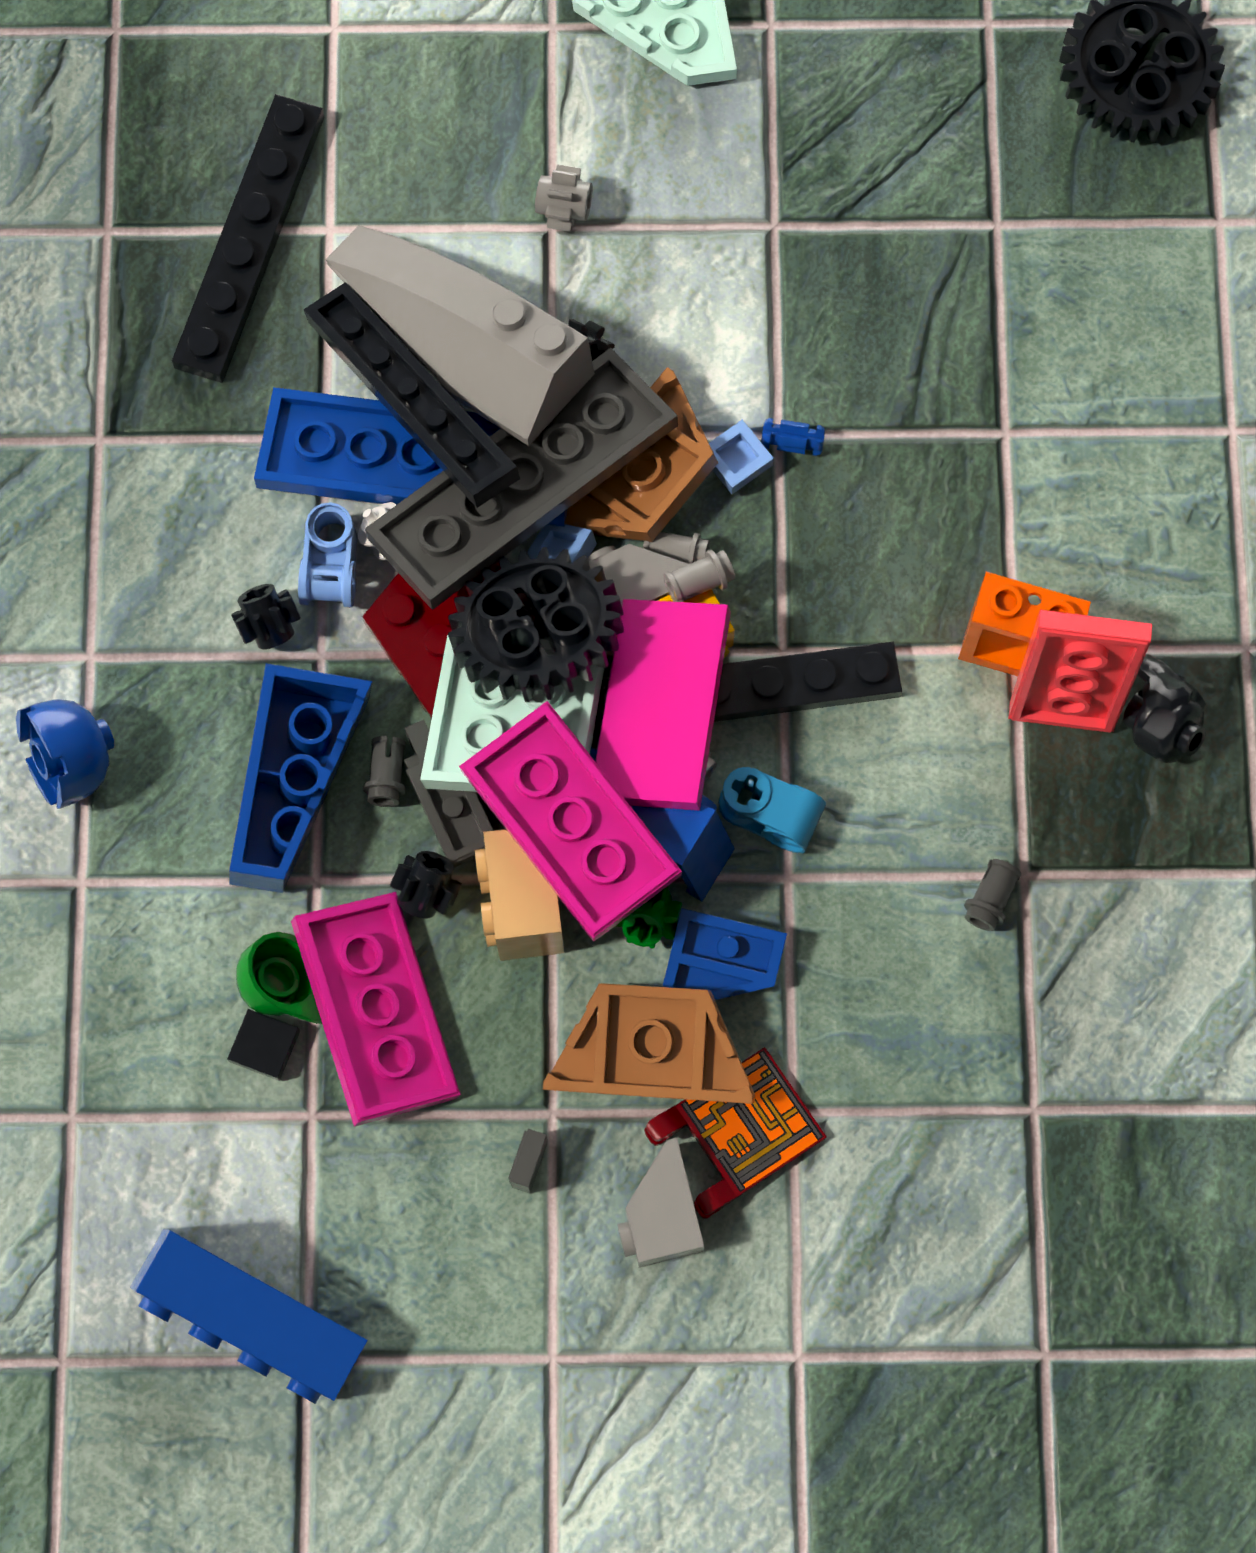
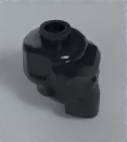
(1166, 713)

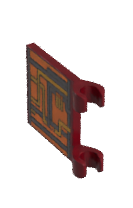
(743, 1138)

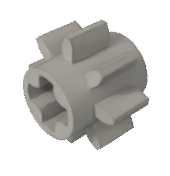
(563, 198)

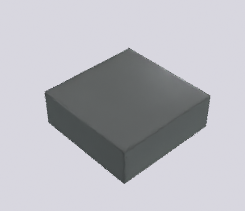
(528, 1160)

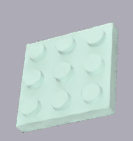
(470, 719)

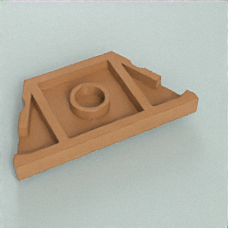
(656, 483)
(652, 1046)

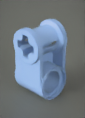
(327, 567)

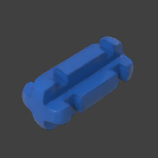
(793, 436)

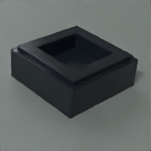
(263, 1044)

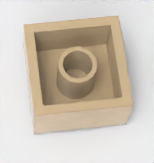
(523, 906)

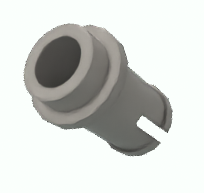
(679, 547)
(700, 576)

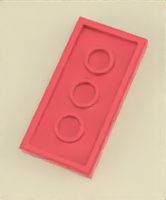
(1078, 670)

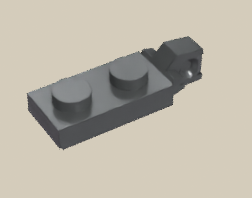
(453, 815)

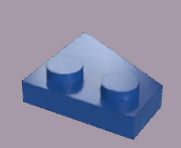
(723, 955)

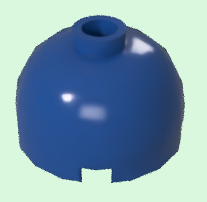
(65, 748)

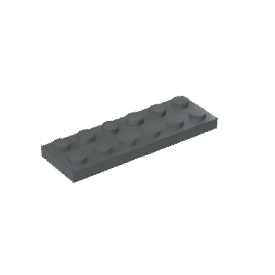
(444, 540)

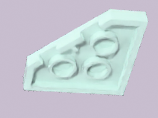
(678, 36)

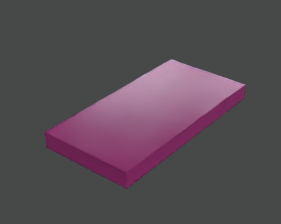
(663, 701)
(570, 821)
(375, 1008)

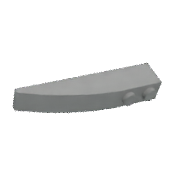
(468, 331)

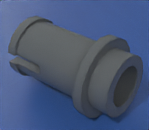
(386, 773)
(992, 895)

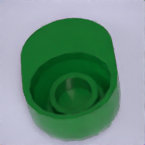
(275, 978)

